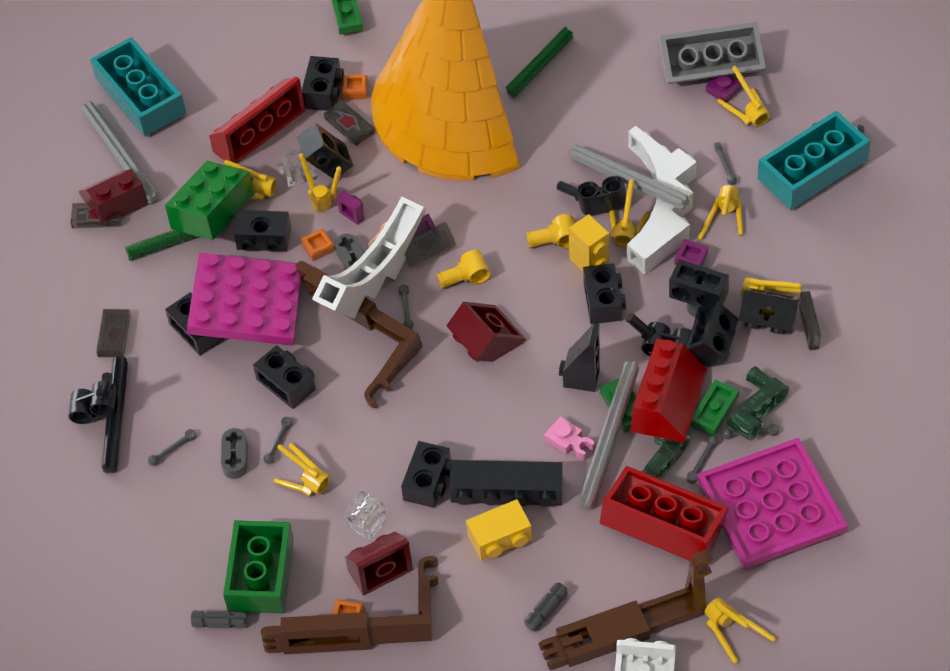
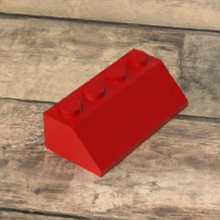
(259, 121)
(668, 392)
(662, 514)

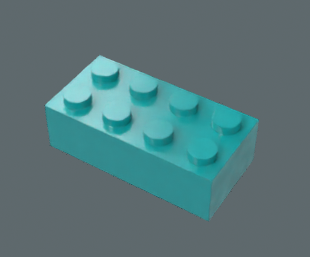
(138, 86)
(813, 160)

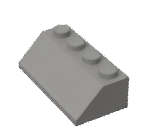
(711, 52)

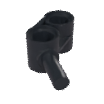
(595, 198)
(655, 331)
(93, 404)

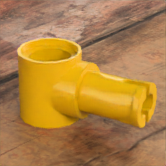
(556, 232)
(470, 268)

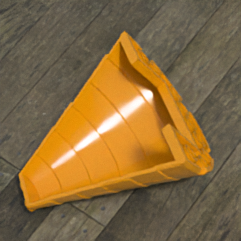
(441, 97)

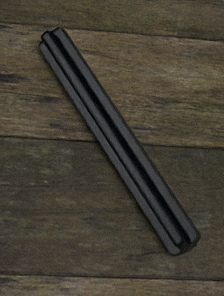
(114, 421)

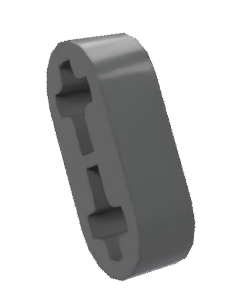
(344, 256)
(239, 452)

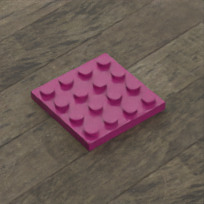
(244, 299)
(773, 503)

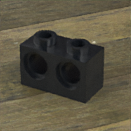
(322, 82)
(324, 150)
(697, 284)
(603, 294)
(178, 319)
(712, 334)
(281, 380)
(422, 473)

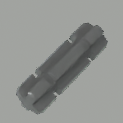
(545, 606)
(218, 619)

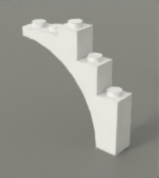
(666, 225)
(383, 258)

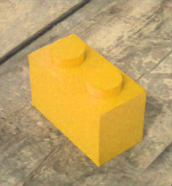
(588, 243)
(499, 530)

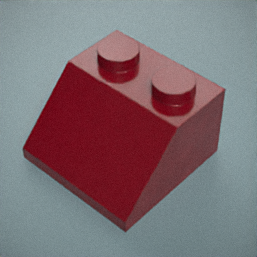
(115, 195)
(484, 331)
(379, 562)

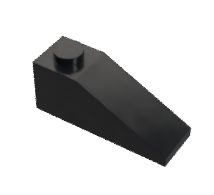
(583, 362)

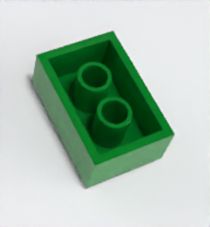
(209, 200)
(258, 566)

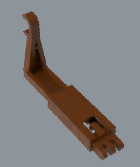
(371, 318)
(629, 620)
(354, 630)

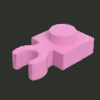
(567, 436)

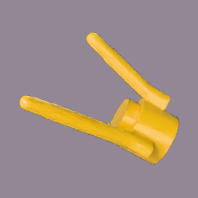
(755, 110)
(262, 184)
(320, 194)
(727, 202)
(625, 230)
(771, 285)
(314, 478)
(723, 615)

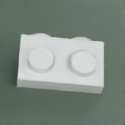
(644, 656)

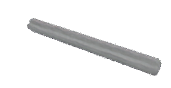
(118, 149)
(641, 181)
(608, 435)

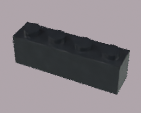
(506, 481)

